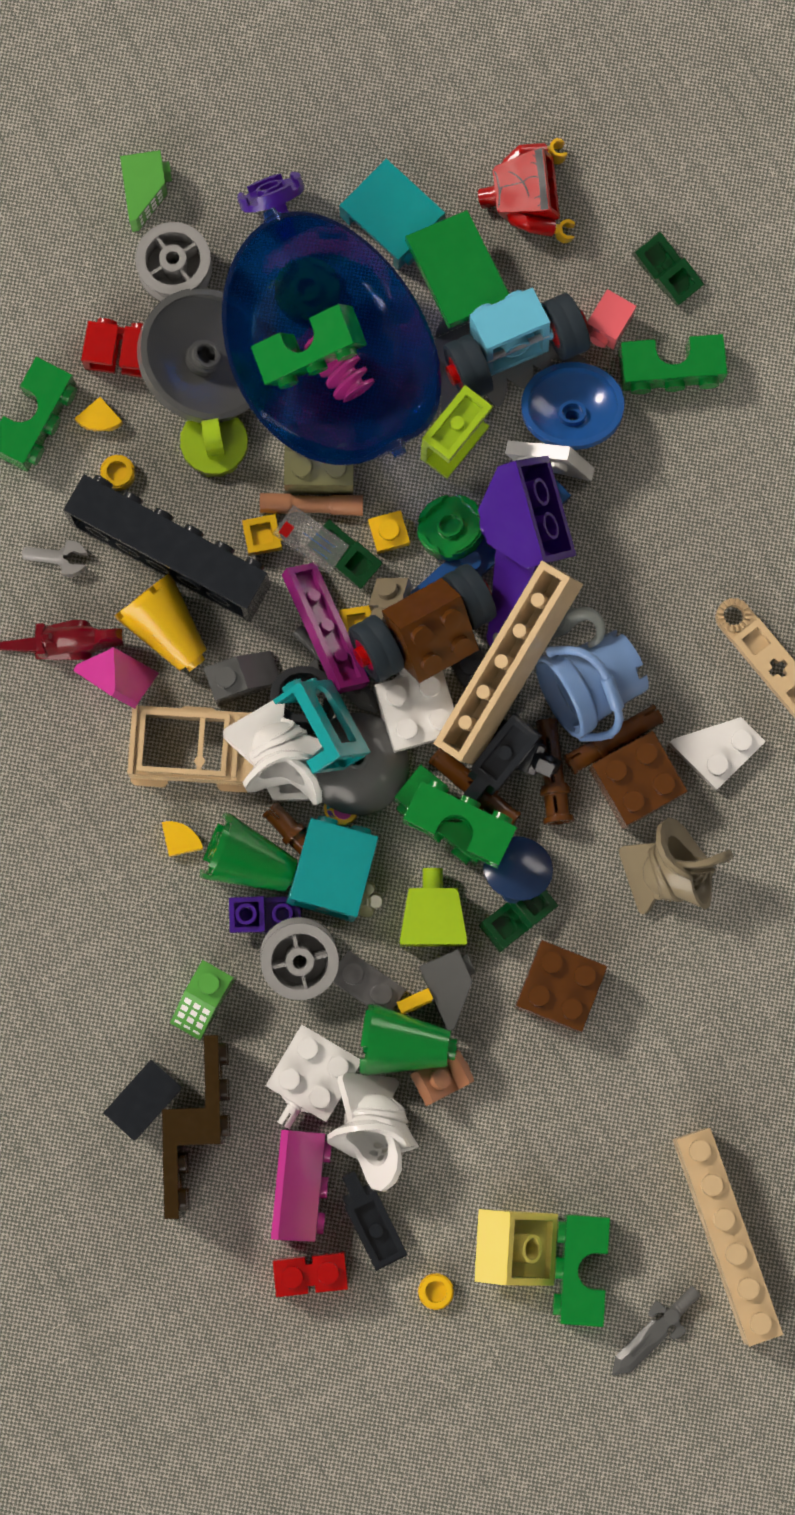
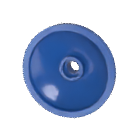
(577, 393)

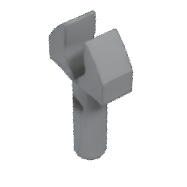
(58, 557)

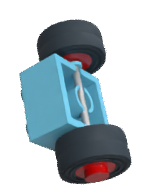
(512, 334)

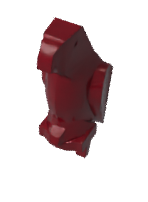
(66, 641)

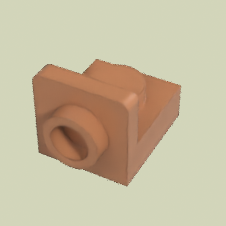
(439, 1082)

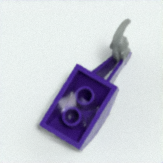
(527, 526)

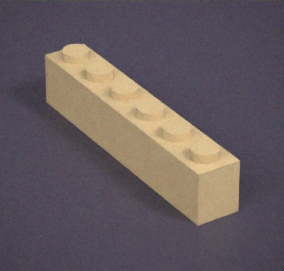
(508, 663)
(727, 1237)

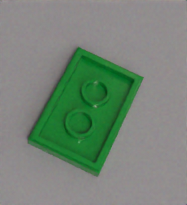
(456, 267)

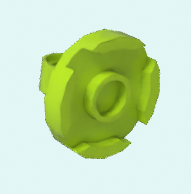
(214, 446)

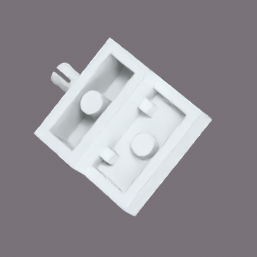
(412, 709)
(310, 1075)

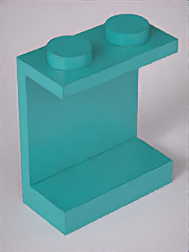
(389, 209)
(333, 868)

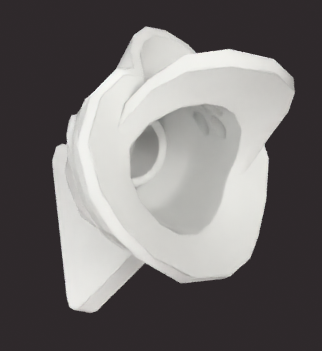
(276, 750)
(373, 1128)

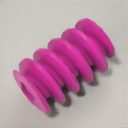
(345, 377)

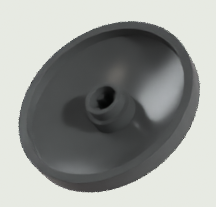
(186, 357)

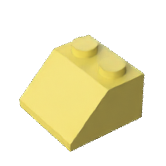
(516, 1248)

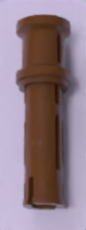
(559, 789)

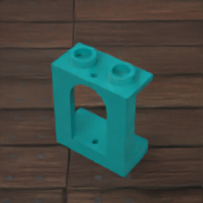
(335, 754)

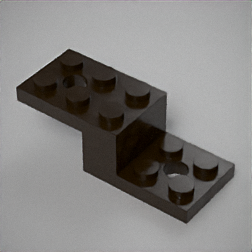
(195, 1127)

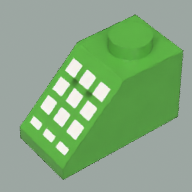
(144, 185)
(202, 999)

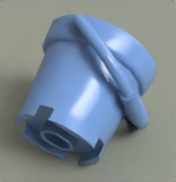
(590, 684)

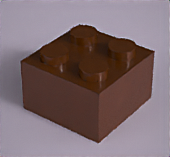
(638, 780)
(560, 986)

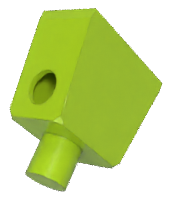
(433, 914)

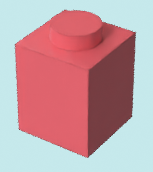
(610, 320)

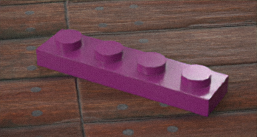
(325, 627)

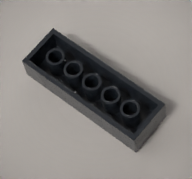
(167, 547)

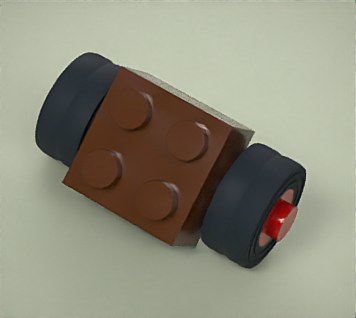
(426, 628)

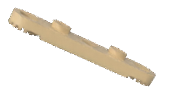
(759, 649)

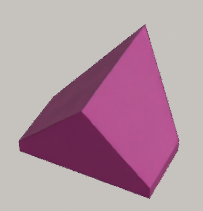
(118, 675)

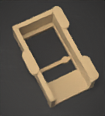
(233, 765)

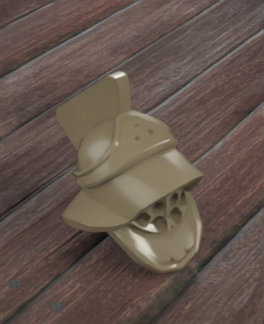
(670, 868)

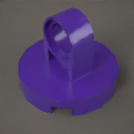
(271, 193)

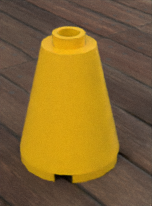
(165, 624)

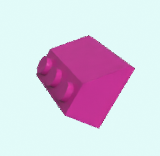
(300, 1186)

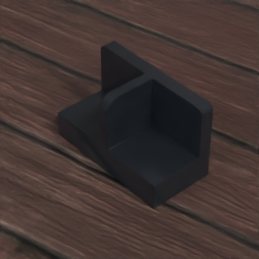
(143, 1100)

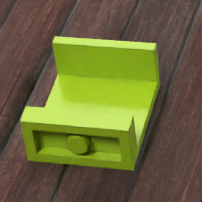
(455, 432)

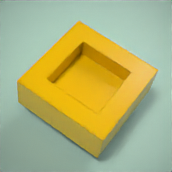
(388, 532)
(260, 535)

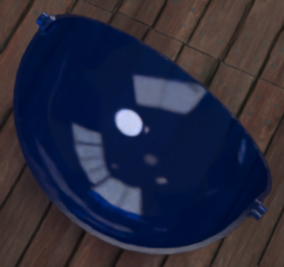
(302, 267)

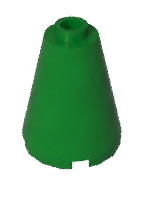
(247, 858)
(402, 1043)

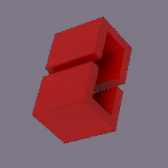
(103, 345)
(326, 1273)

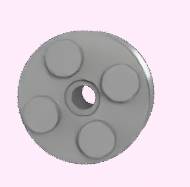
(173, 243)
(295, 938)

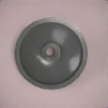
(376, 781)

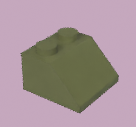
(316, 478)

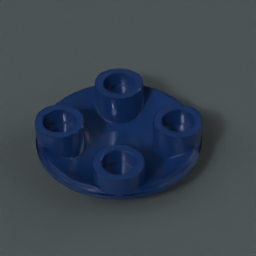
(522, 871)

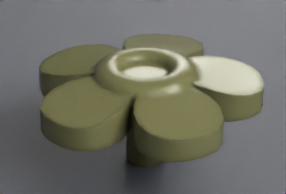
(370, 900)

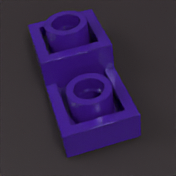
(259, 913)

